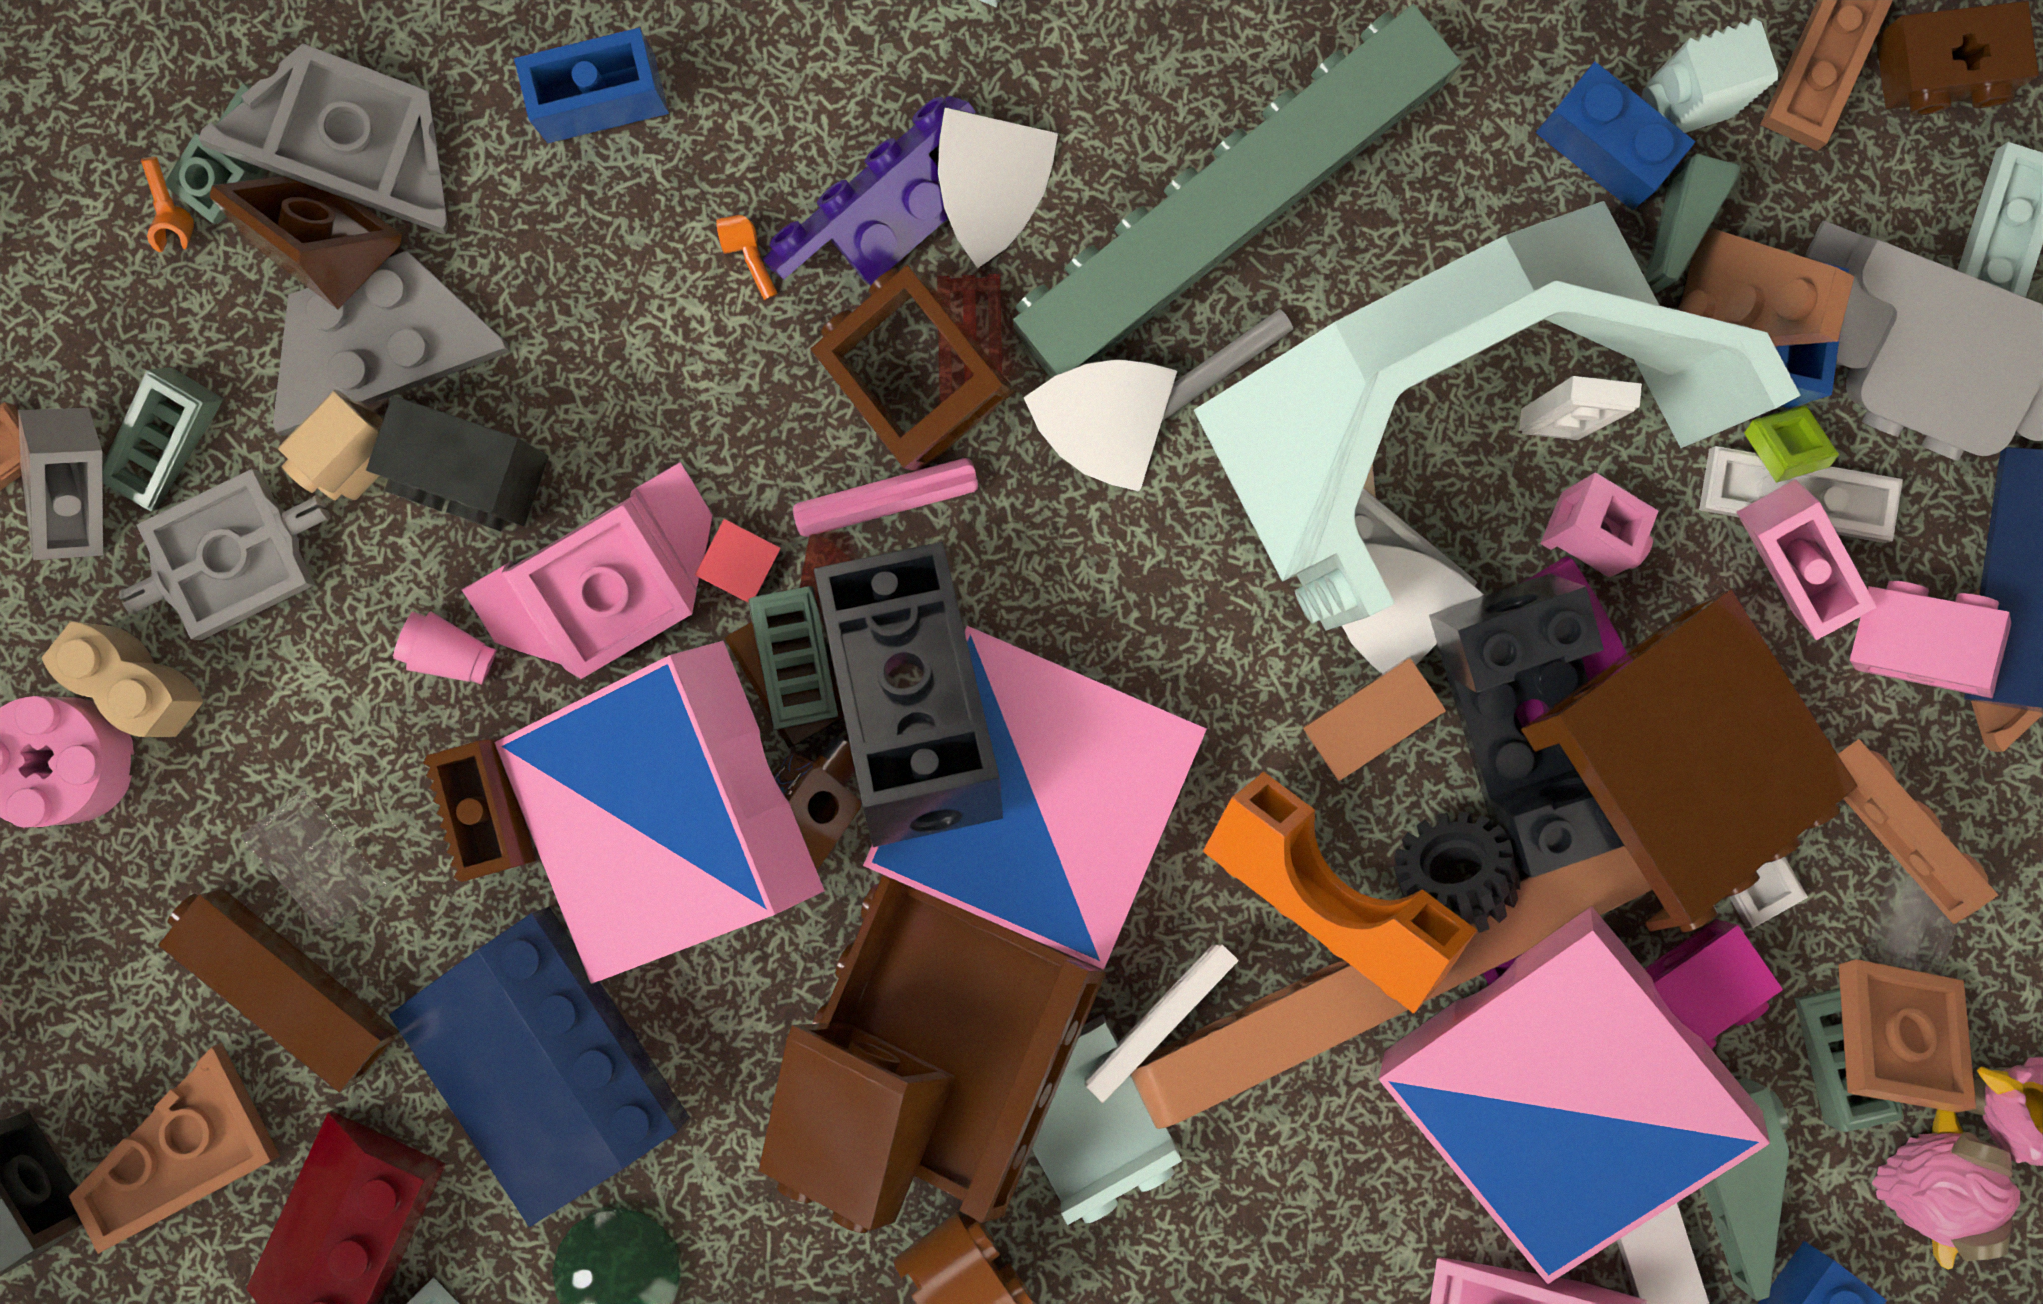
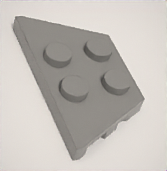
(342, 134)
(380, 342)

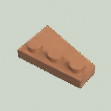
(1766, 290)
(183, 1151)

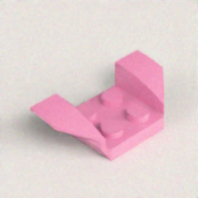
(604, 581)

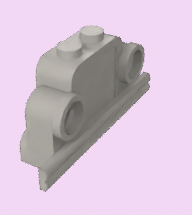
(1936, 348)

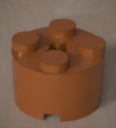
(958, 1266)

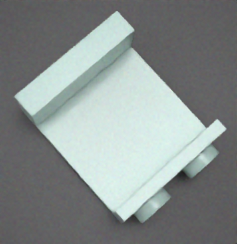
(1097, 1147)

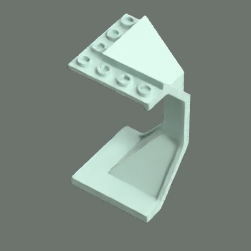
(1313, 418)

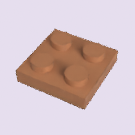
(1906, 1036)

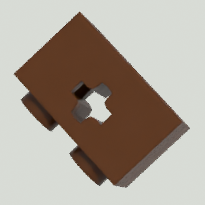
(1957, 57)

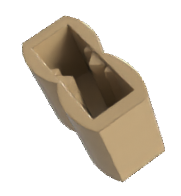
(333, 447)
(122, 680)

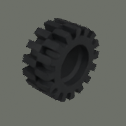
(1459, 844)

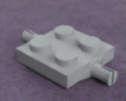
(225, 555)

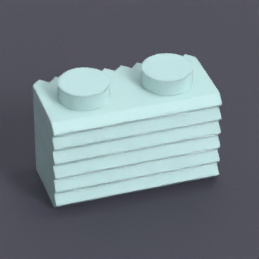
(1713, 77)

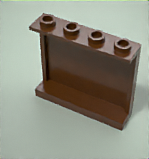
(1699, 757)
(978, 1007)

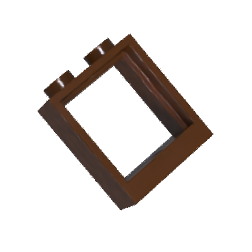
(956, 413)

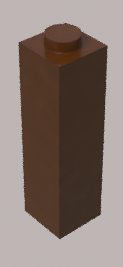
(277, 987)

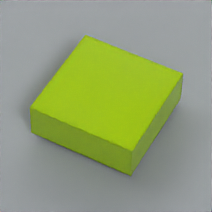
(1791, 443)

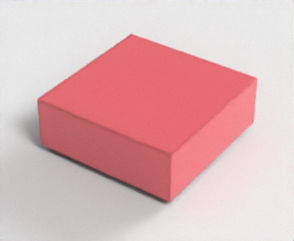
(737, 561)

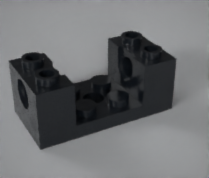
(1497, 656)
(918, 749)

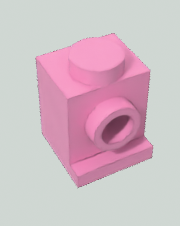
(1601, 525)

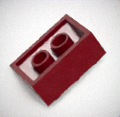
(345, 1219)

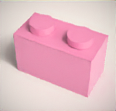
(1806, 559)
(1932, 639)

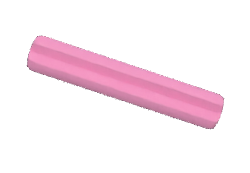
(885, 497)

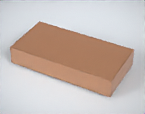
(1374, 718)

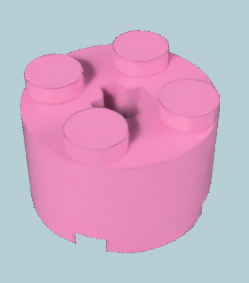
(60, 761)

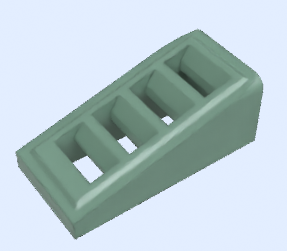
(1689, 208)
(137, 425)
(780, 603)
(1824, 1066)

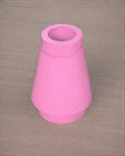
(443, 650)

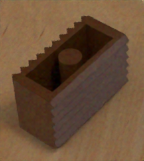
(478, 810)

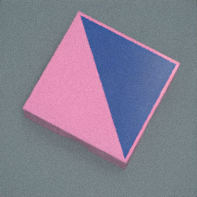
(1081, 804)
(658, 813)
(1572, 1097)

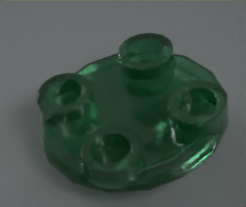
(617, 1260)

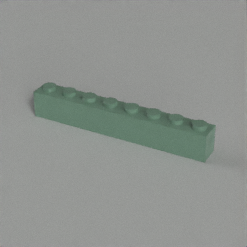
(1236, 194)

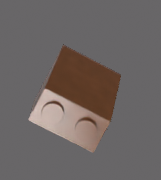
(850, 1122)

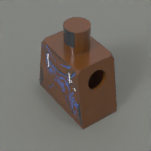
(819, 795)

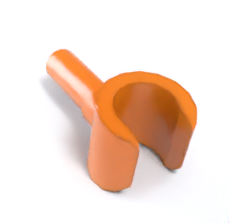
(167, 214)
(739, 234)

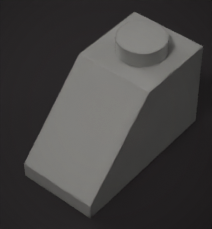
(62, 482)

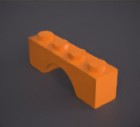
(1273, 849)

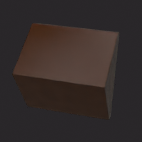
(309, 233)

